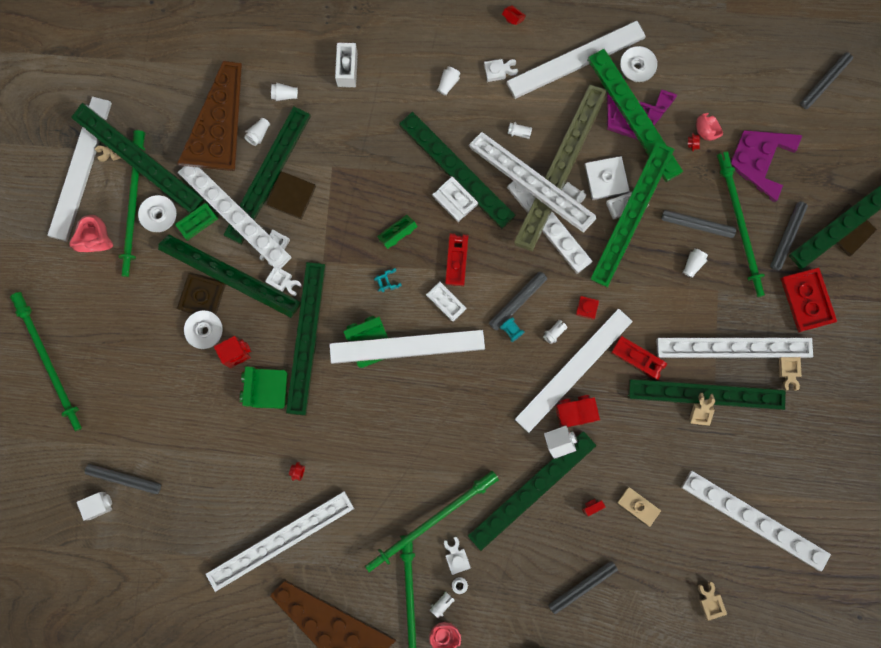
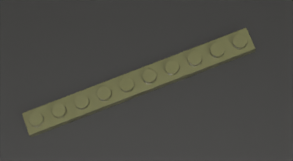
(562, 164)

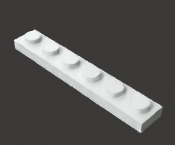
(555, 232)

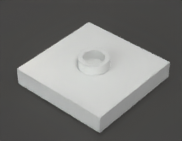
(606, 178)

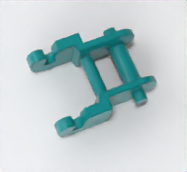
(378, 278)

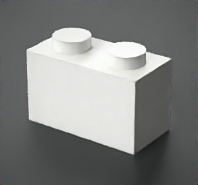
(346, 64)

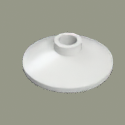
(642, 57)
(149, 210)
(194, 326)

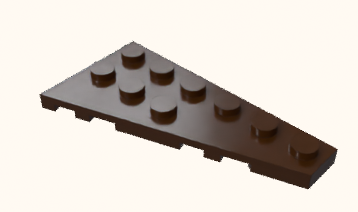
(215, 130)
(327, 624)

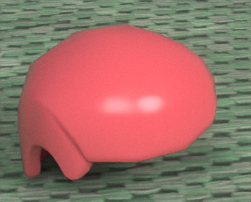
(708, 127)
(445, 636)

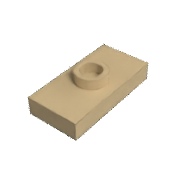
(638, 506)

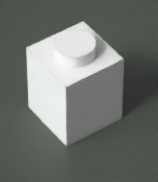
(560, 441)
(95, 505)

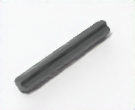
(826, 80)
(697, 223)
(789, 236)
(518, 301)
(123, 479)
(583, 587)

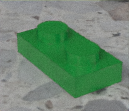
(196, 221)
(397, 231)

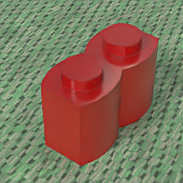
(577, 412)

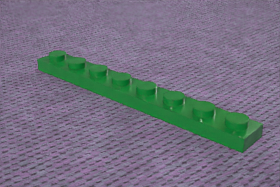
(630, 108)
(632, 214)

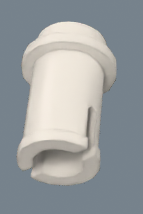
(519, 130)
(574, 193)
(552, 335)
(463, 589)
(441, 605)

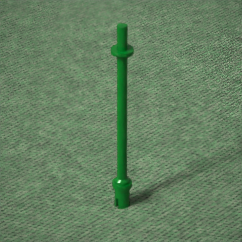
(138, 139)
(727, 172)
(24, 311)
(478, 487)
(407, 557)

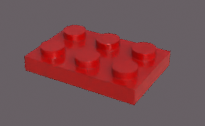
(808, 300)

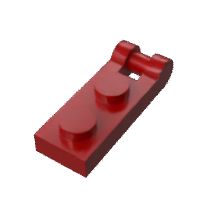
(456, 260)
(638, 357)

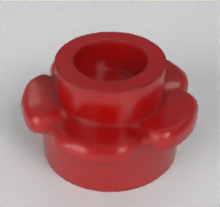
(694, 142)
(297, 471)

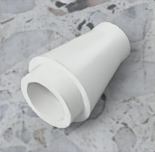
(448, 80)
(283, 92)
(256, 133)
(695, 262)

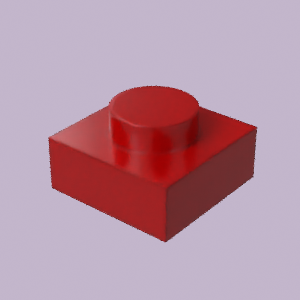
(513, 15)
(587, 307)
(593, 506)

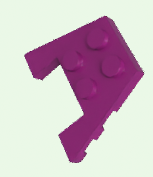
(617, 122)
(755, 154)

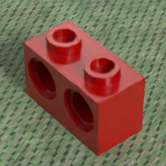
(233, 351)

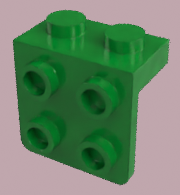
(369, 330)
(263, 388)

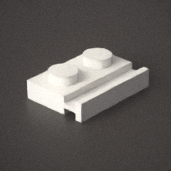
(455, 199)

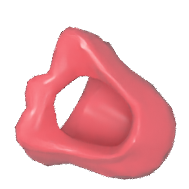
(90, 235)

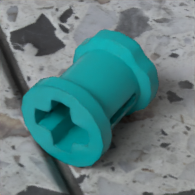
(512, 329)

